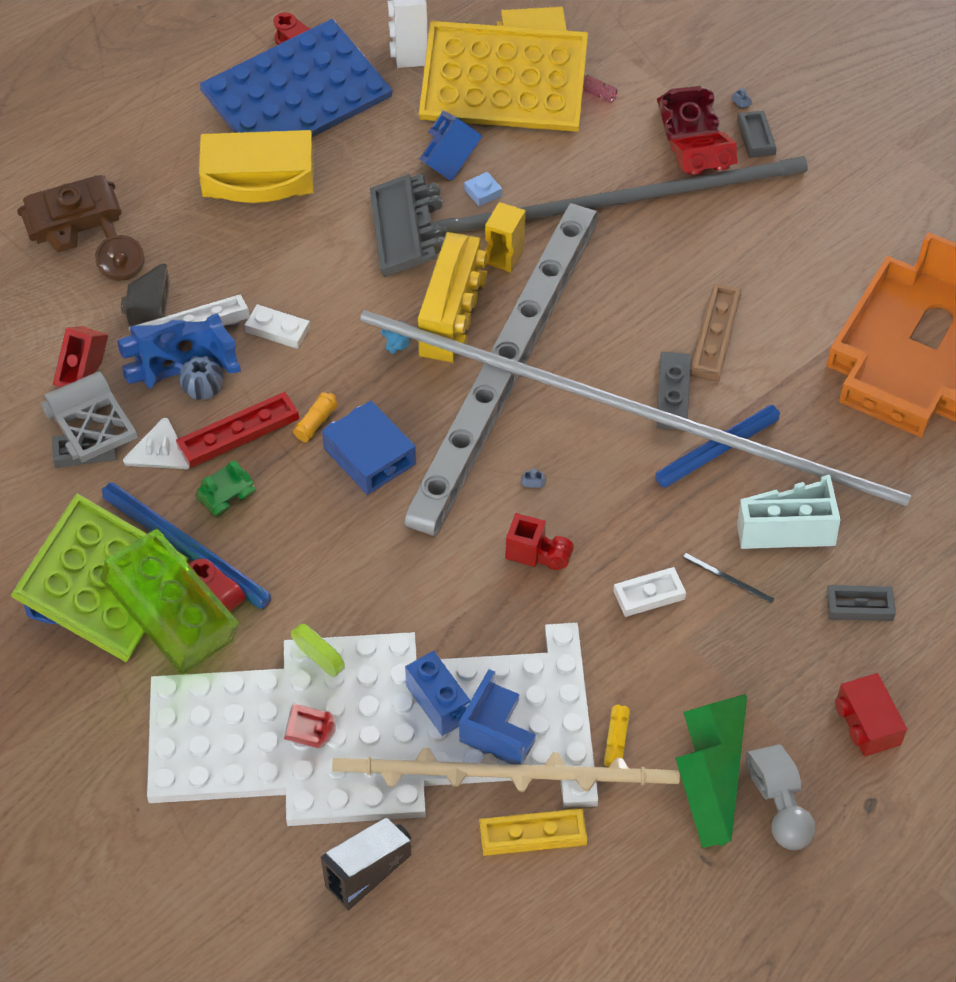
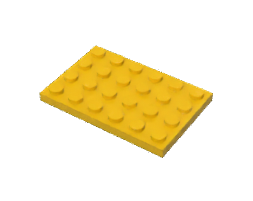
(504, 75)

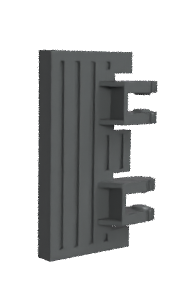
(404, 223)

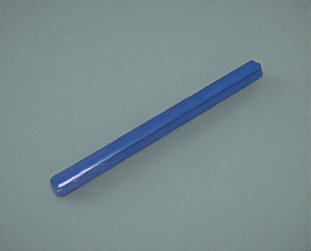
(182, 542)

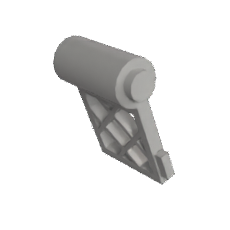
(81, 401)

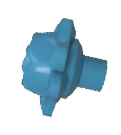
(395, 341)

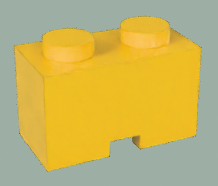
(505, 236)

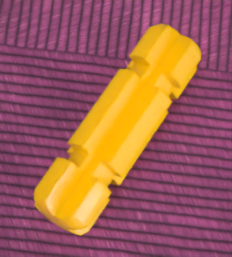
(616, 734)

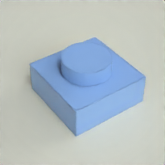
(483, 189)

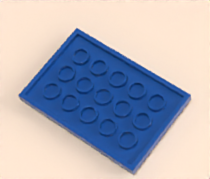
(298, 85)

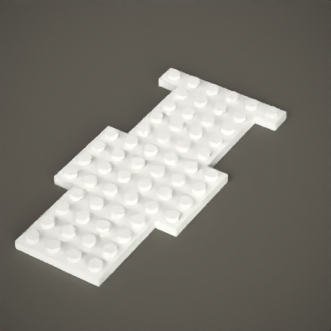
(227, 729)

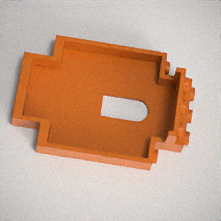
(885, 368)

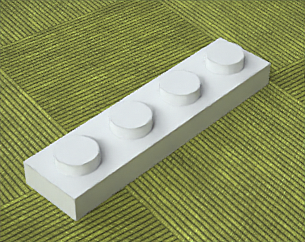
(231, 312)

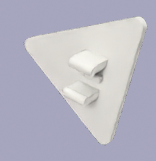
(157, 449)

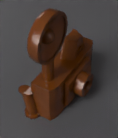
(73, 207)

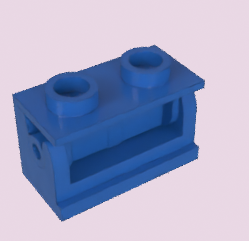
(436, 692)

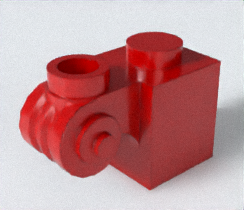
(529, 545)

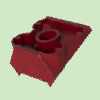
(688, 112)

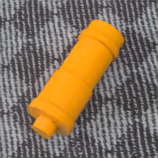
(316, 416)

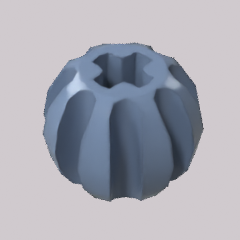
(201, 378)

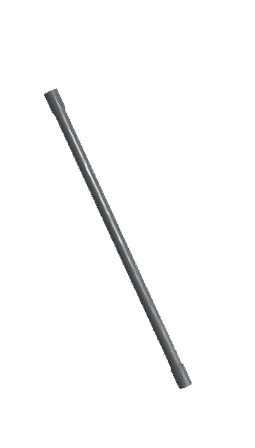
(782, 168)

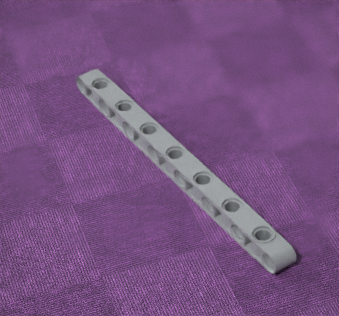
(494, 384)

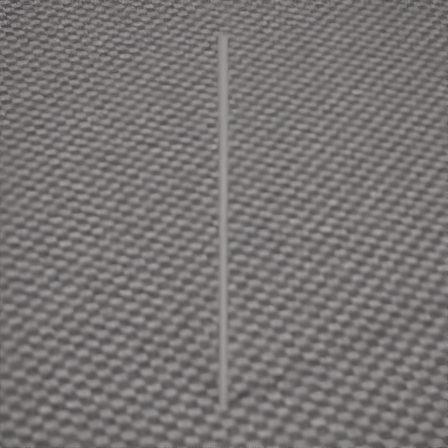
(636, 408)

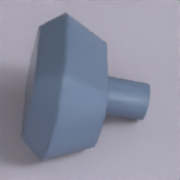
(741, 98)
(533, 479)

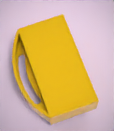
(256, 165)
(452, 292)

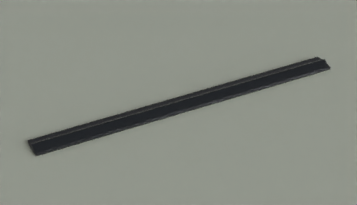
(729, 578)

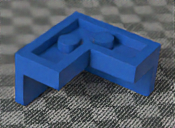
(450, 146)
(487, 725)

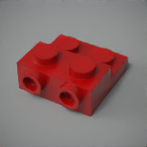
(704, 152)

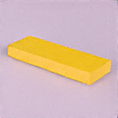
(532, 832)

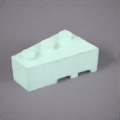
(790, 518)

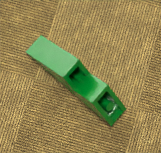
(713, 769)

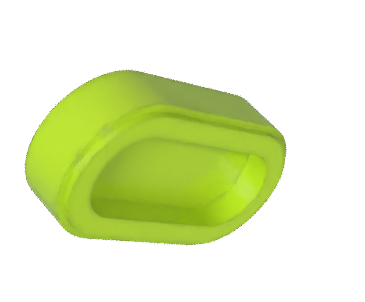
(318, 649)

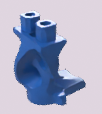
(161, 343)

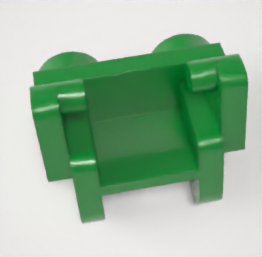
(224, 487)

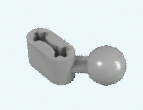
(779, 779)

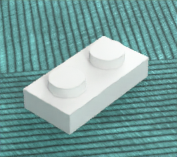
(277, 326)
(649, 591)

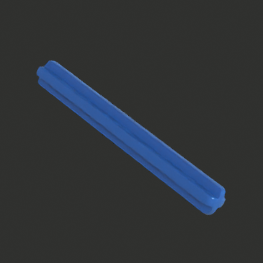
(712, 449)

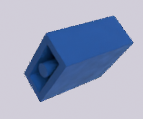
(369, 447)

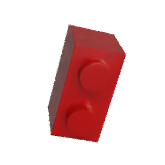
(870, 714)

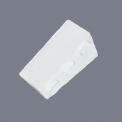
(408, 32)

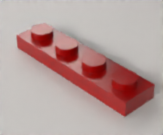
(237, 429)

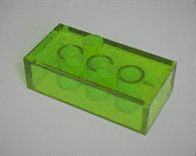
(169, 601)

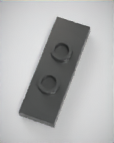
(674, 385)

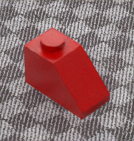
(79, 354)

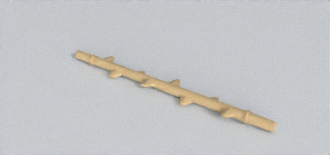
(489, 767)

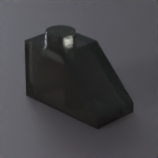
(147, 296)

